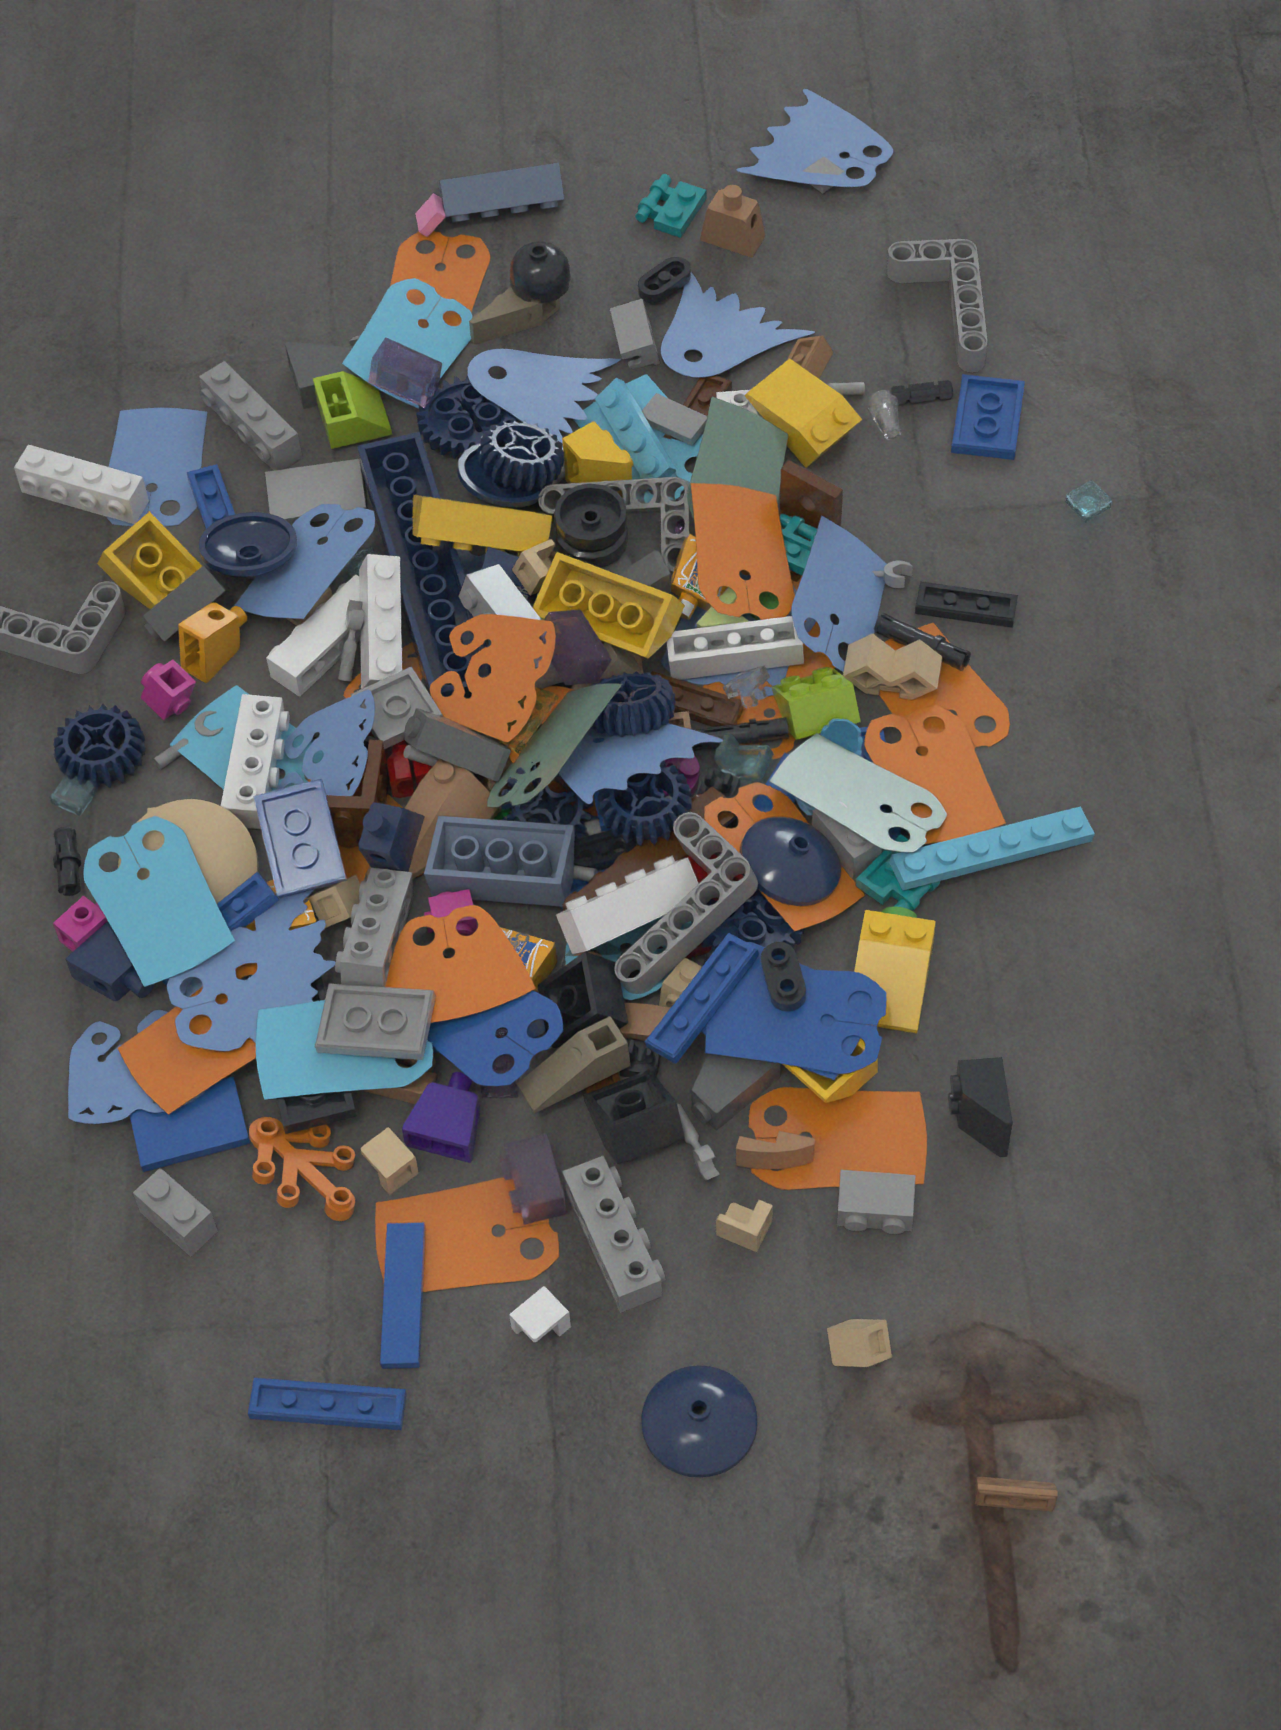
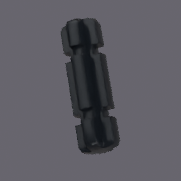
(923, 392)

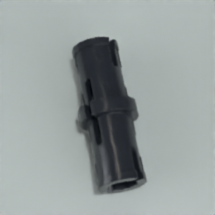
(67, 861)

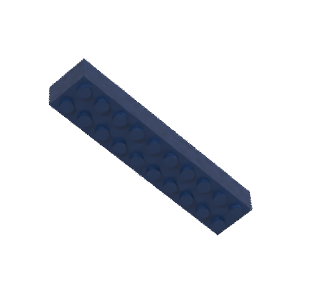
(428, 573)

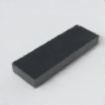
(966, 604)

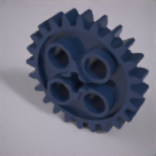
(451, 428)
(755, 923)

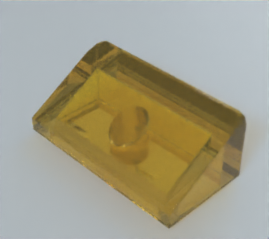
(545, 702)

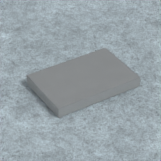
(303, 488)
(375, 1021)

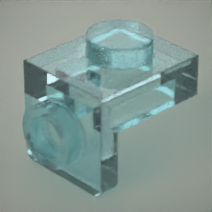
(745, 761)

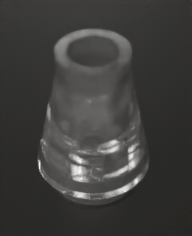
(885, 412)

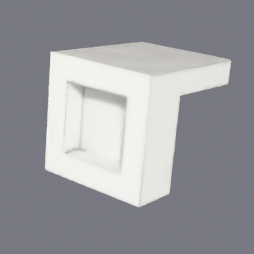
(540, 1315)

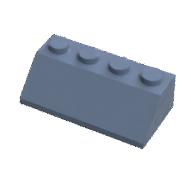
(501, 190)
(502, 860)

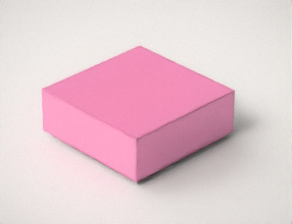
(430, 215)

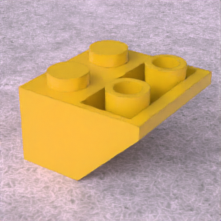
(595, 457)

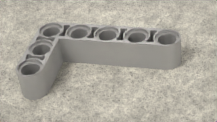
(953, 262)
(633, 496)
(64, 647)
(691, 907)

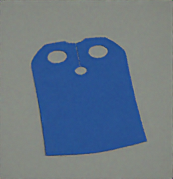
(755, 1029)
(473, 1043)

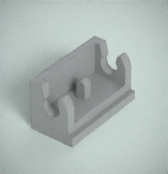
(635, 334)

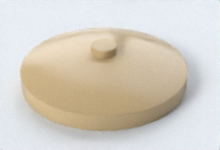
(216, 838)

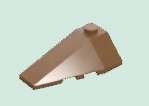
(445, 792)

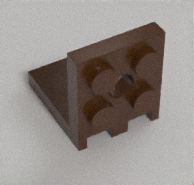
(808, 498)
(350, 811)

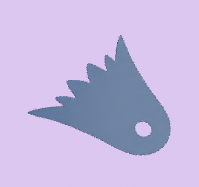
(718, 332)
(537, 385)

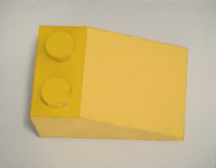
(804, 409)
(148, 561)
(897, 957)

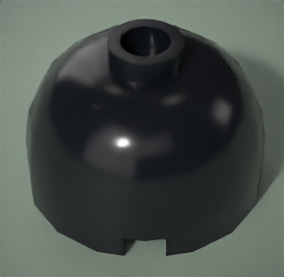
(540, 272)

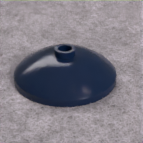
(486, 490)
(248, 544)
(791, 861)
(703, 1442)

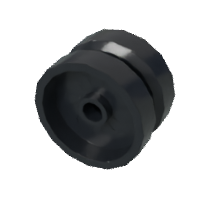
(591, 524)

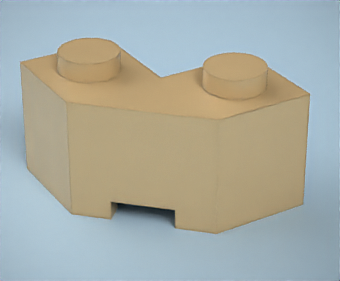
(877, 667)

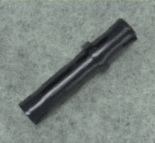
(907, 634)
(747, 732)

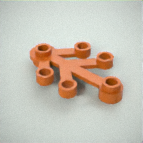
(269, 1135)

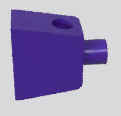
(445, 1119)

